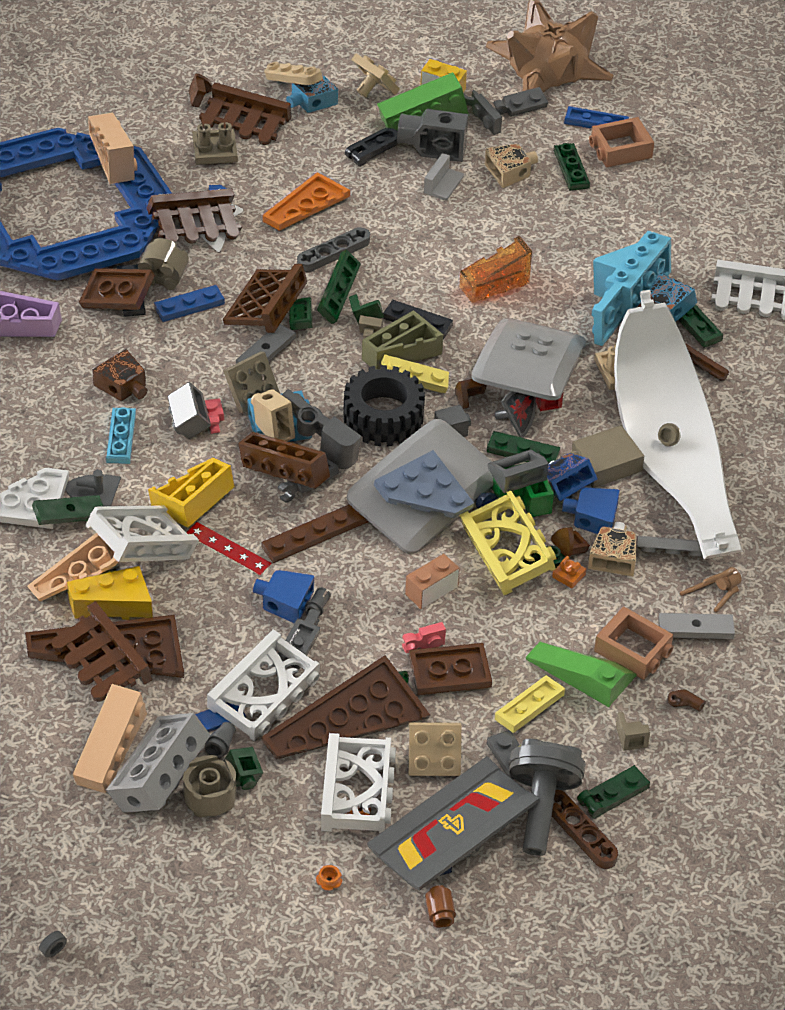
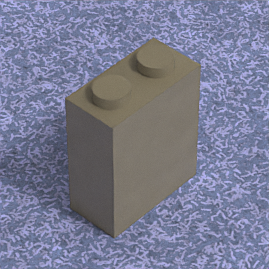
(611, 455)

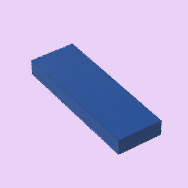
(589, 118)

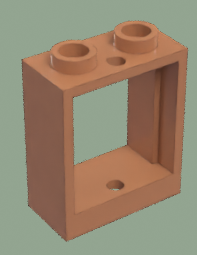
(633, 127)
(625, 618)

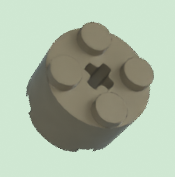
(165, 261)
(209, 786)

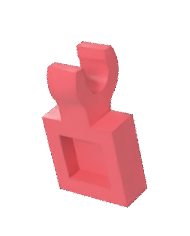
(215, 414)

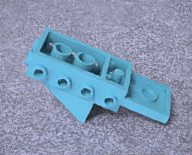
(622, 277)

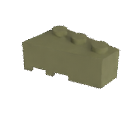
(406, 338)

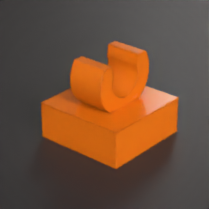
(569, 572)

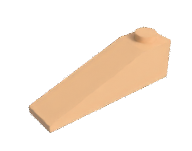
(87, 560)

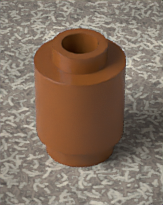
(440, 906)

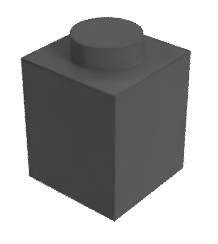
(455, 418)

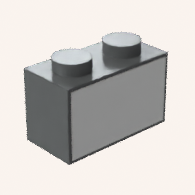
(188, 411)

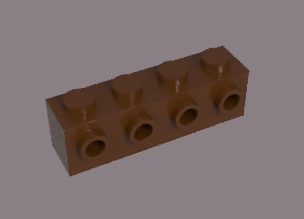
(284, 459)

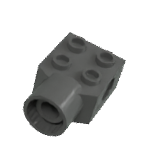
(435, 133)

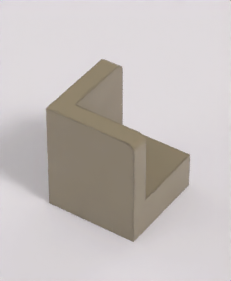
(632, 734)

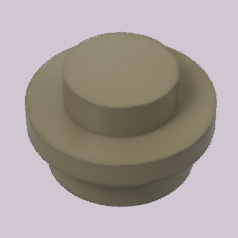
(669, 434)

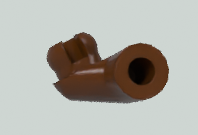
(685, 698)

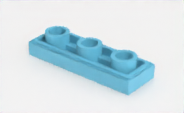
(121, 435)

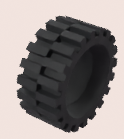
(384, 424)

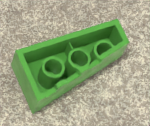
(439, 94)

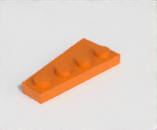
(306, 200)

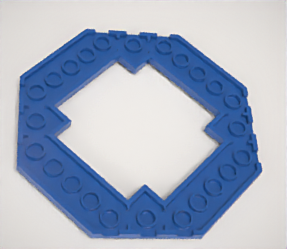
(88, 251)

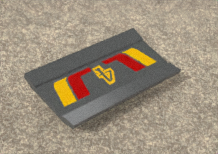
(452, 823)

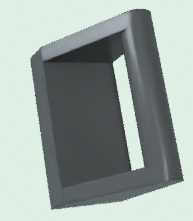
(521, 475)

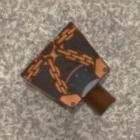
(121, 377)

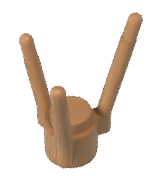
(725, 580)

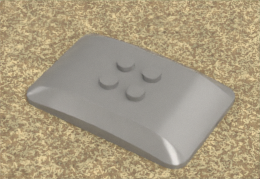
(528, 358)
(400, 523)

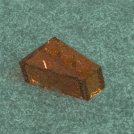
(498, 273)

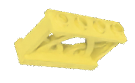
(502, 571)

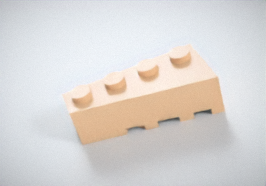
(112, 147)
(110, 738)

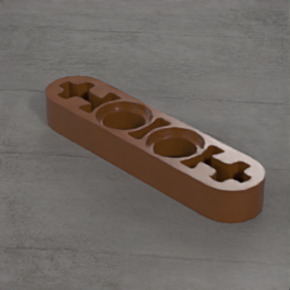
(584, 827)

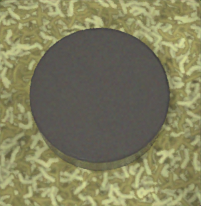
(52, 944)

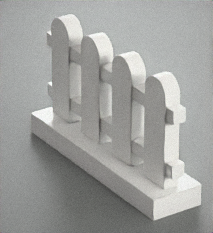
(749, 278)

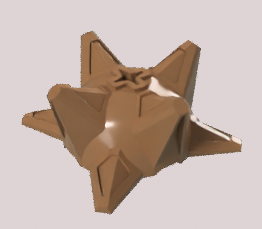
(551, 51)

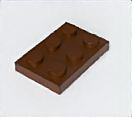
(116, 289)
(450, 668)

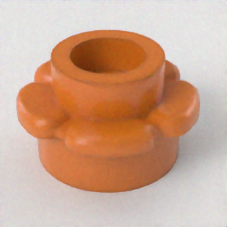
(332, 872)

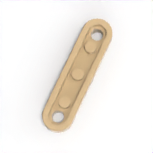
(293, 73)

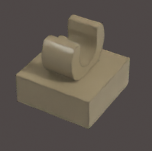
(369, 325)

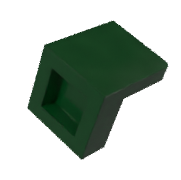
(371, 309)

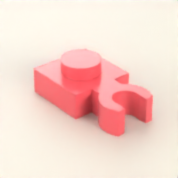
(428, 637)

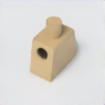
(274, 415)

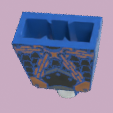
(569, 475)

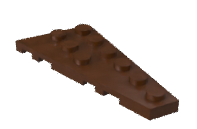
(151, 637)
(358, 707)

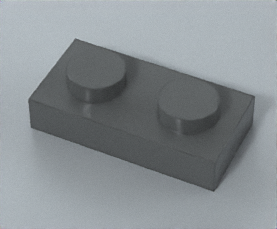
(501, 747)

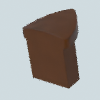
(199, 87)
(466, 389)
(569, 542)

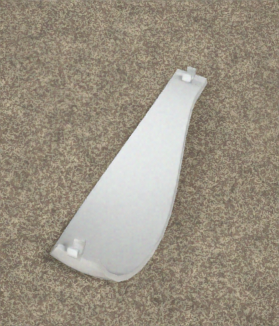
(661, 387)

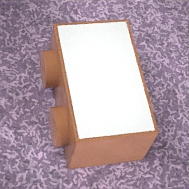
(432, 581)

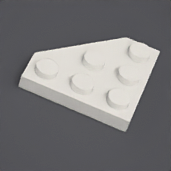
(18, 499)

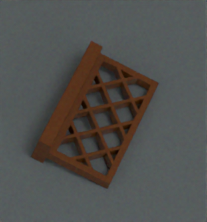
(279, 301)

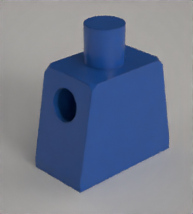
(593, 509)
(286, 593)

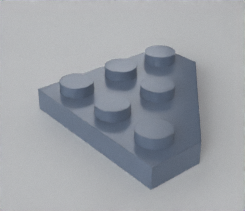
(425, 487)

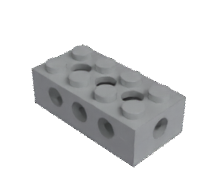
(158, 763)

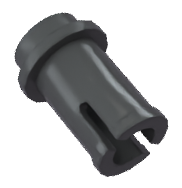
(318, 601)

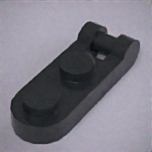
(372, 146)

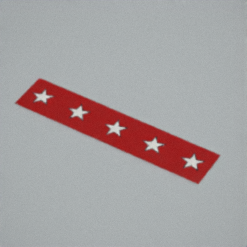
(229, 548)

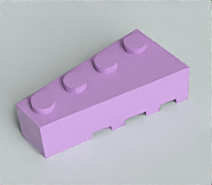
(28, 316)

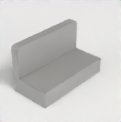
(441, 180)

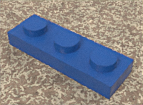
(189, 303)

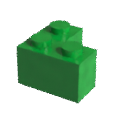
(536, 497)

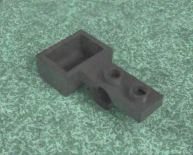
(337, 439)

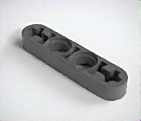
(354, 239)

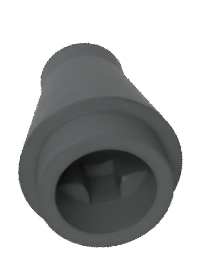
(220, 740)

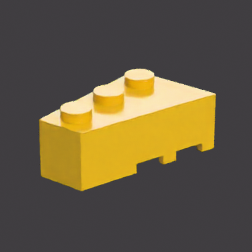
(117, 593)

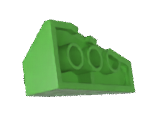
(589, 674)

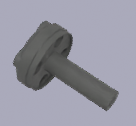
(545, 769)

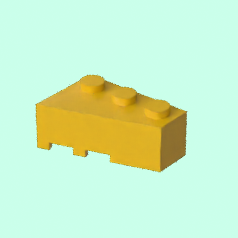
(194, 492)

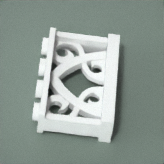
(166, 543)
(264, 653)
(340, 756)

